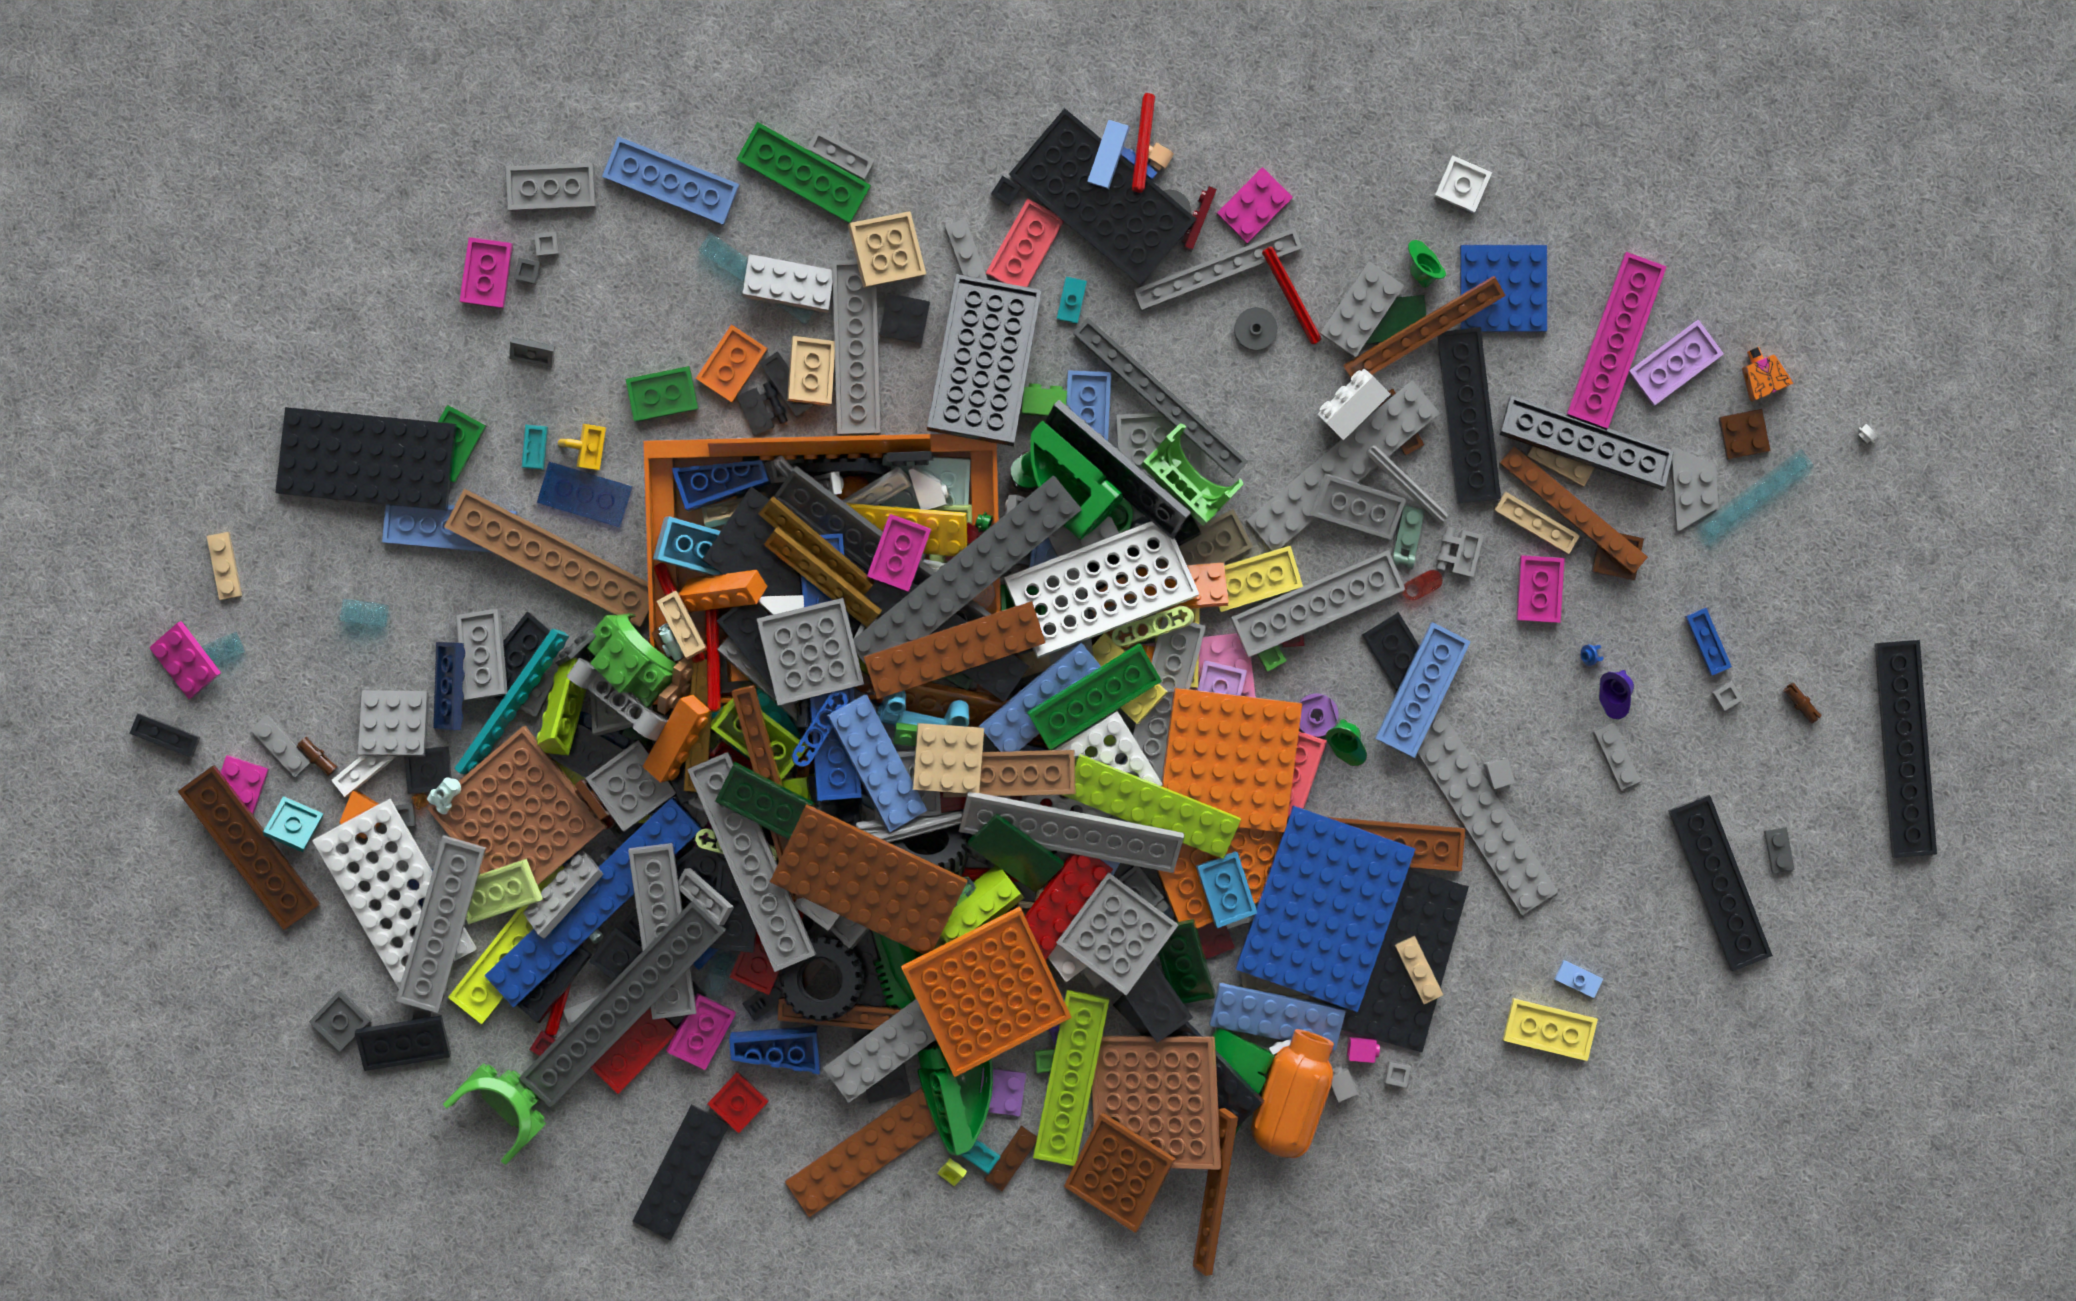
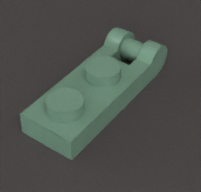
(1408, 535)

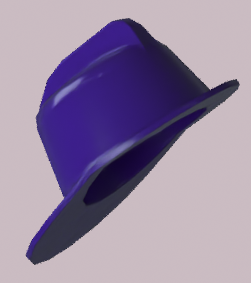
(1616, 694)

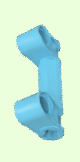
(893, 711)

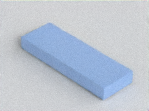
(1108, 154)

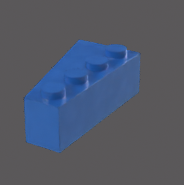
(716, 482)
(783, 1047)

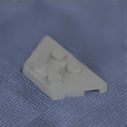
(1693, 488)

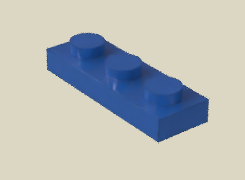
(1708, 641)

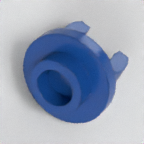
(1589, 654)

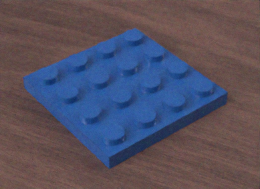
(1523, 278)

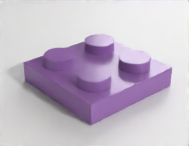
(1006, 1091)

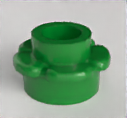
(983, 522)

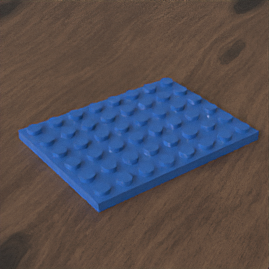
(1325, 908)

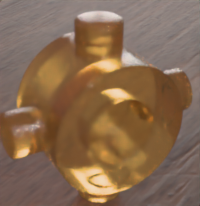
(420, 800)

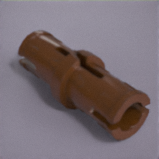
(1802, 702)
(316, 756)

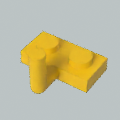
(589, 446)

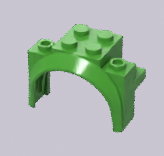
(1183, 482)
(629, 659)
(509, 1099)

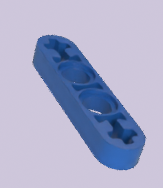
(816, 726)

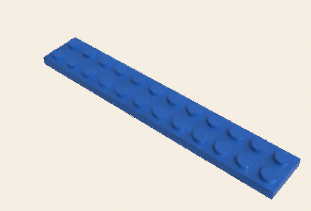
(833, 769)
(538, 957)

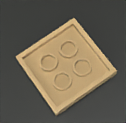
(886, 249)
(948, 758)

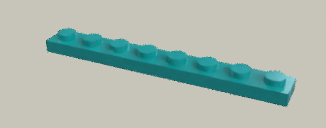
(512, 701)

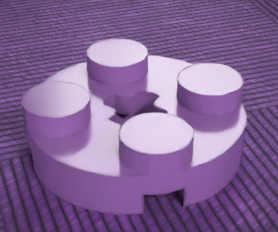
(1327, 719)

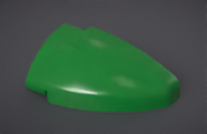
(1079, 477)
(1244, 1058)
(955, 1101)

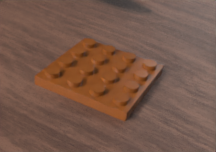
(1119, 1172)

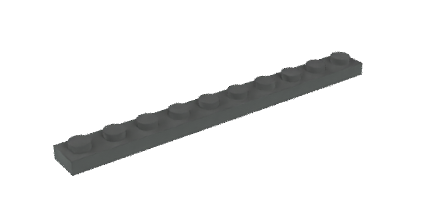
(1160, 397)

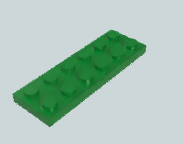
(803, 172)
(1094, 696)

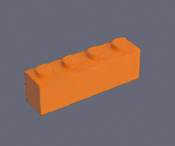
(723, 591)
(677, 738)

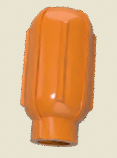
(1294, 1096)

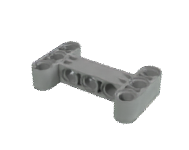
(648, 724)

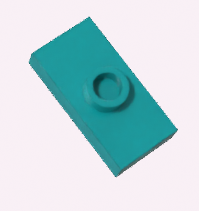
(1071, 300)
(534, 447)
(982, 1156)

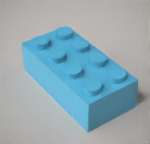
(685, 545)

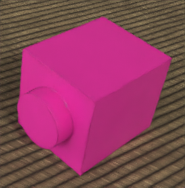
(1362, 1049)

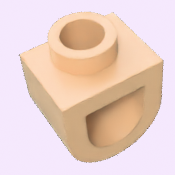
(1159, 156)

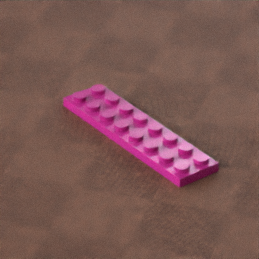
(1616, 340)

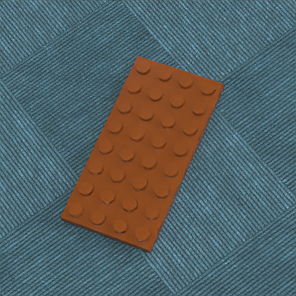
(868, 880)

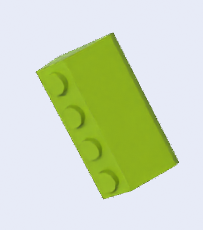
(562, 712)
(782, 741)
(990, 900)

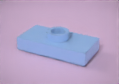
(1578, 978)

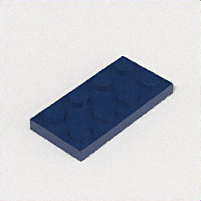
(448, 685)

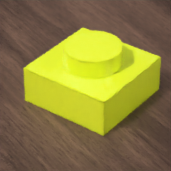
(952, 1172)

